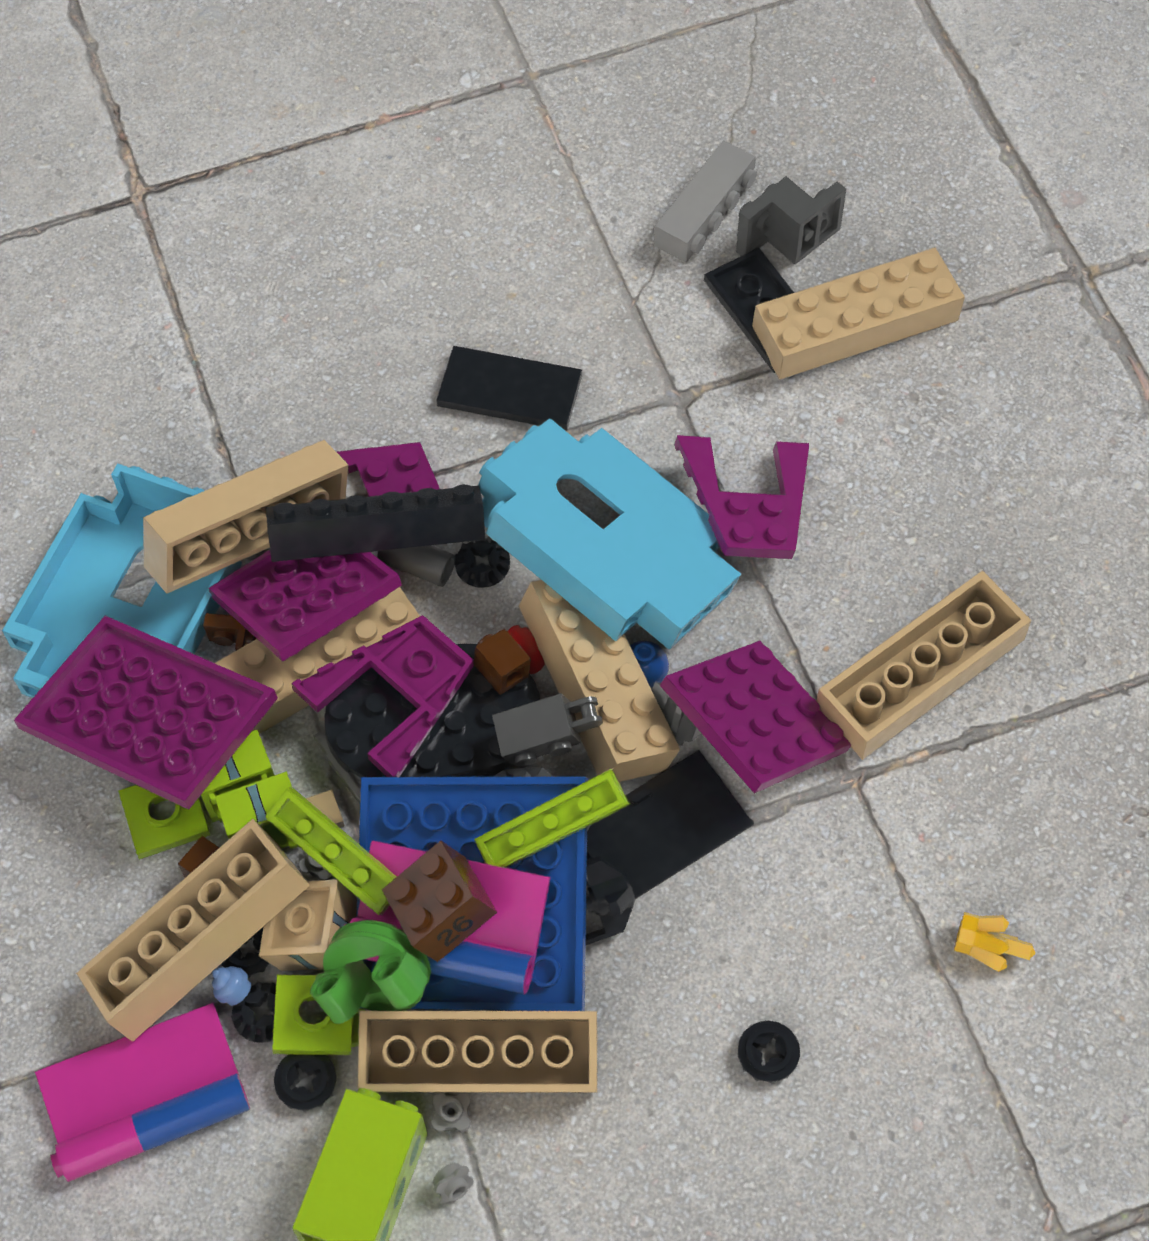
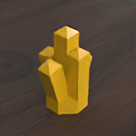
(984, 941)

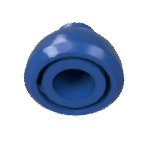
(651, 660)

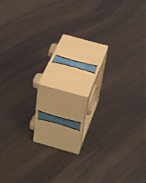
(305, 927)

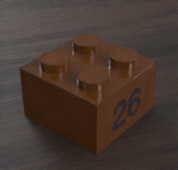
(439, 901)

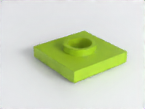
(154, 835)
(296, 1036)

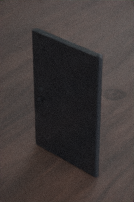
(670, 829)

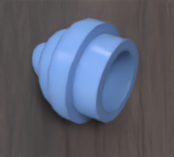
(230, 985)

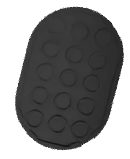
(458, 744)

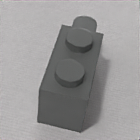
(544, 728)

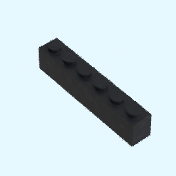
(375, 523)

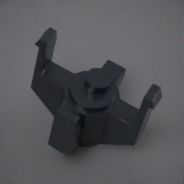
(609, 897)

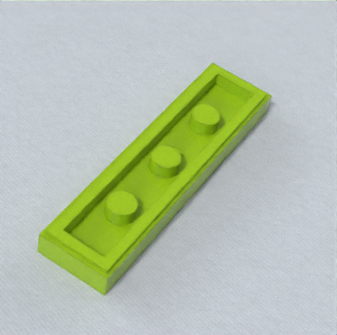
(553, 821)
(332, 848)

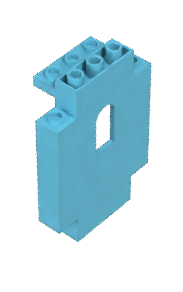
(86, 568)
(643, 568)

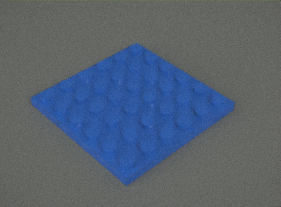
(458, 810)

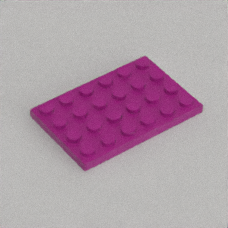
(146, 711)

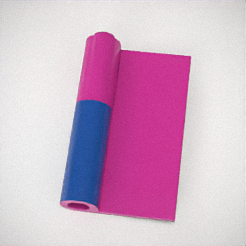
(504, 947)
(140, 1092)

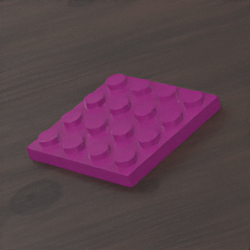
(302, 599)
(756, 715)

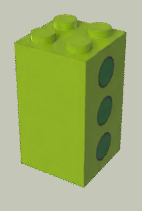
(362, 1170)

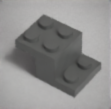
(790, 219)

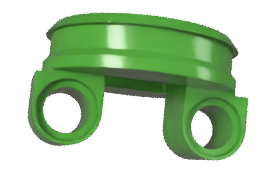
(348, 983)

